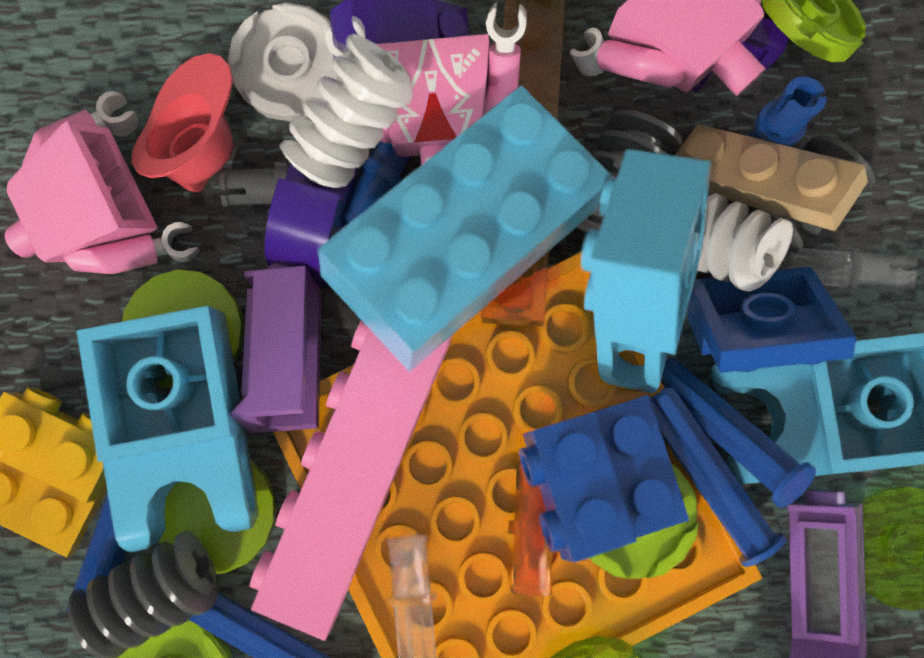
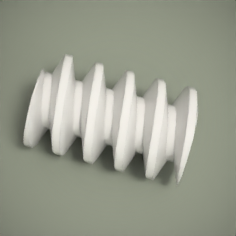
(352, 117)
(742, 245)

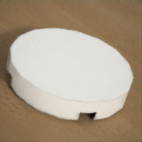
(294, 74)

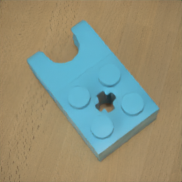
(644, 262)
(824, 411)
(163, 438)

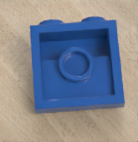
(772, 326)
(602, 480)

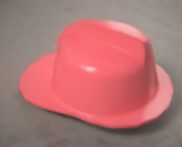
(187, 125)

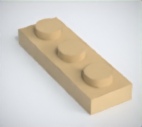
(777, 176)

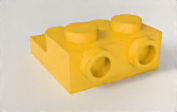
(47, 471)

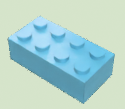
(463, 227)

